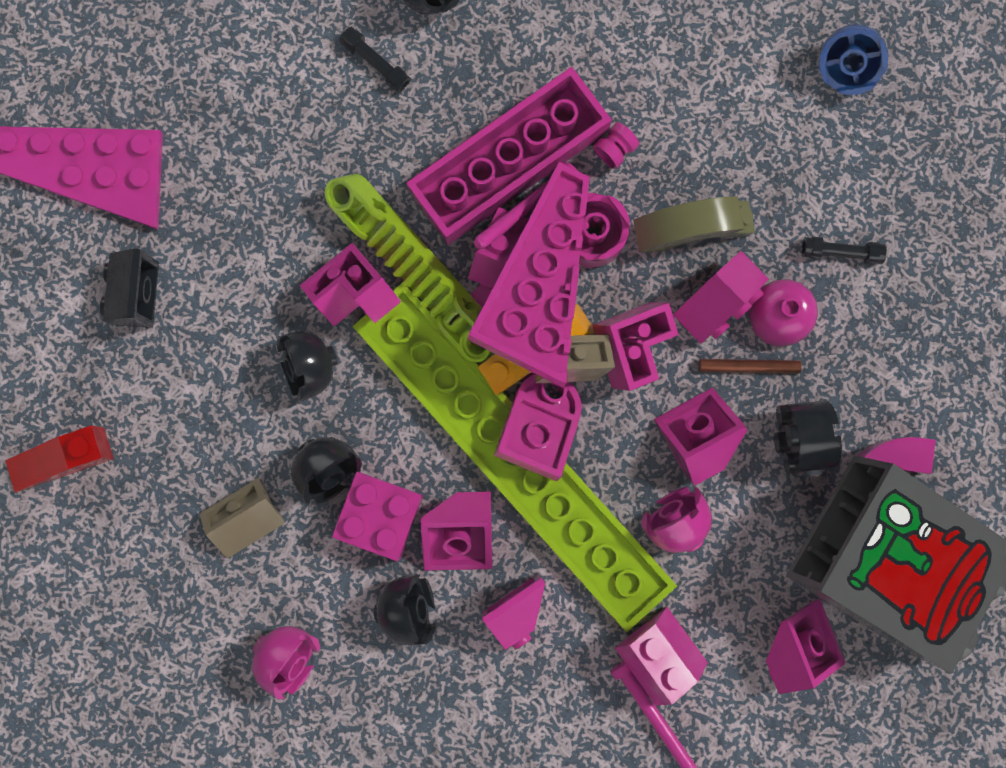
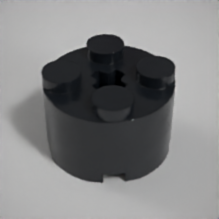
(807, 436)

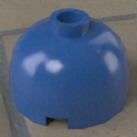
(853, 59)

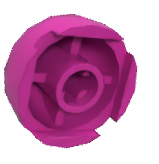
(783, 313)
(680, 523)
(278, 664)

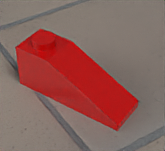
(59, 457)

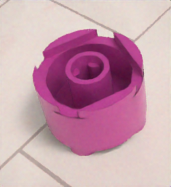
(614, 223)

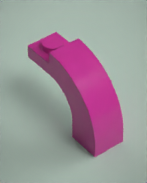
(907, 453)

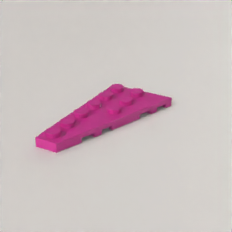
(90, 165)
(536, 292)

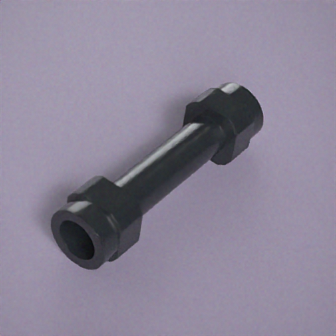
(355, 42)
(871, 253)

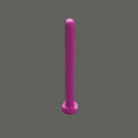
(511, 217)
(623, 672)

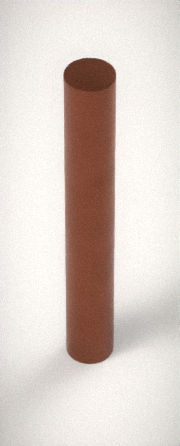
(750, 366)

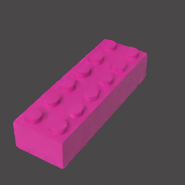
(509, 155)

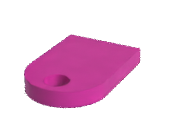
(540, 428)

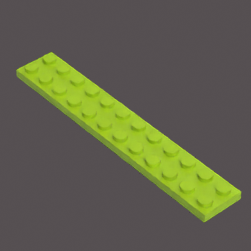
(560, 511)

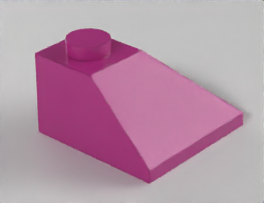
(702, 435)
(458, 533)
(516, 614)
(804, 650)

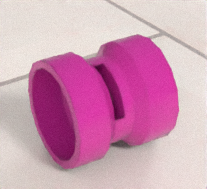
(616, 145)

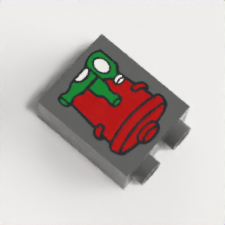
(903, 562)

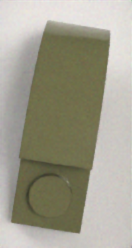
(693, 222)

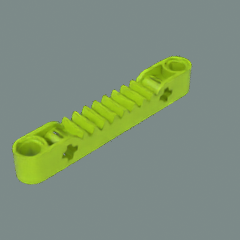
(377, 223)

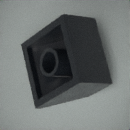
(130, 289)

